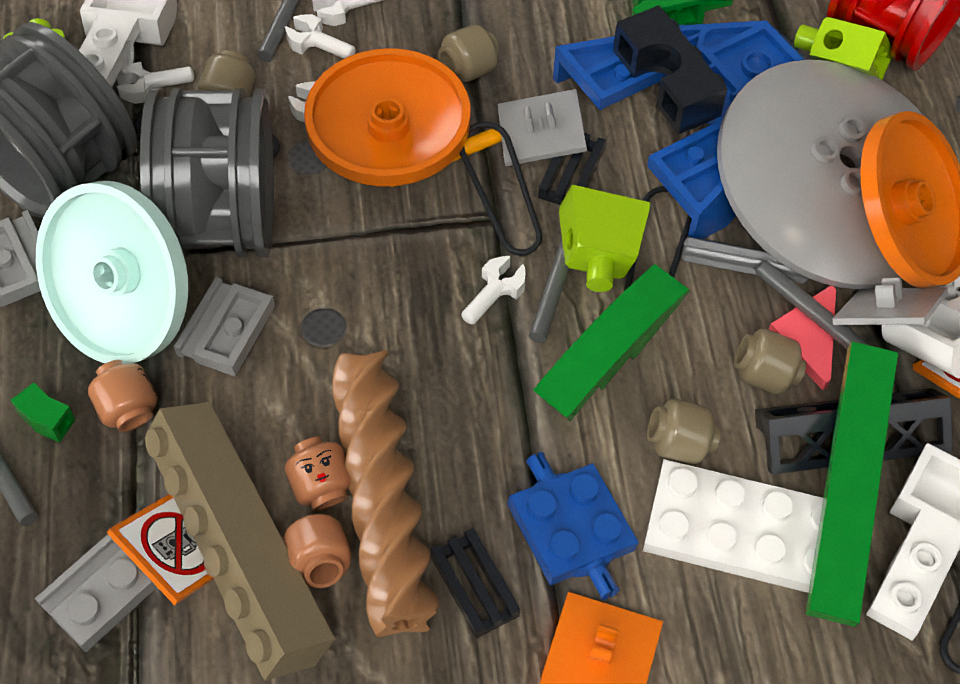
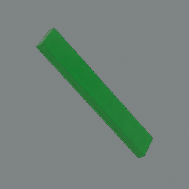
(852, 485)

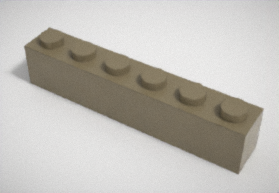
(238, 541)

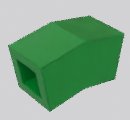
(43, 413)

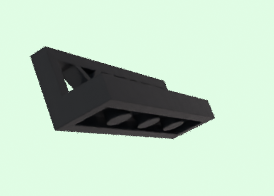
(821, 418)

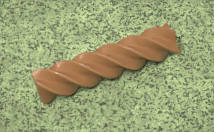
(381, 509)

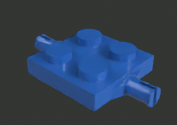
(572, 524)

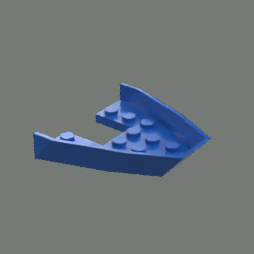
(690, 165)

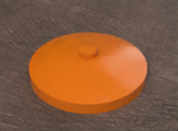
(387, 117)
(913, 198)

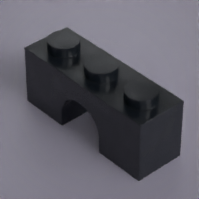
(691, 89)

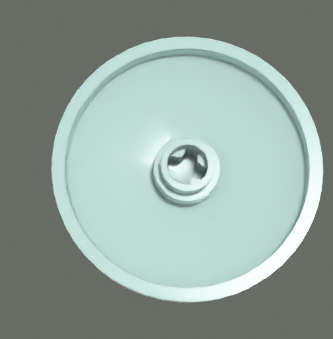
(111, 272)

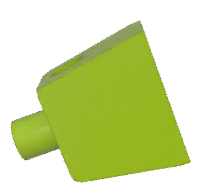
(847, 44)
(601, 234)

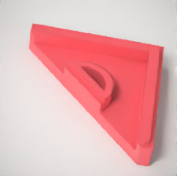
(813, 340)

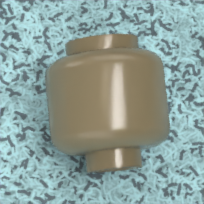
(469, 52)
(226, 72)
(769, 361)
(683, 431)

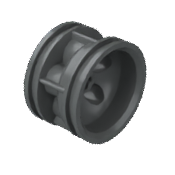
(55, 119)
(210, 166)

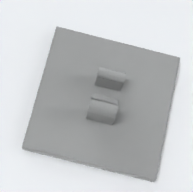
(543, 126)
(890, 305)

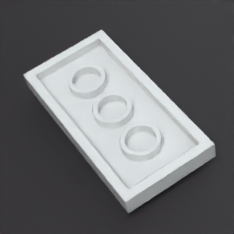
(734, 525)

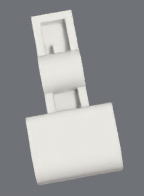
(115, 26)
(934, 341)
(919, 567)

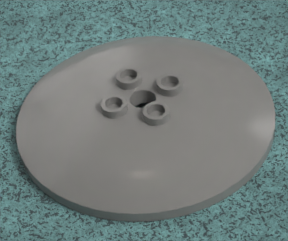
(786, 169)

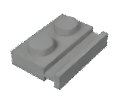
(18, 259)
(225, 326)
(95, 593)

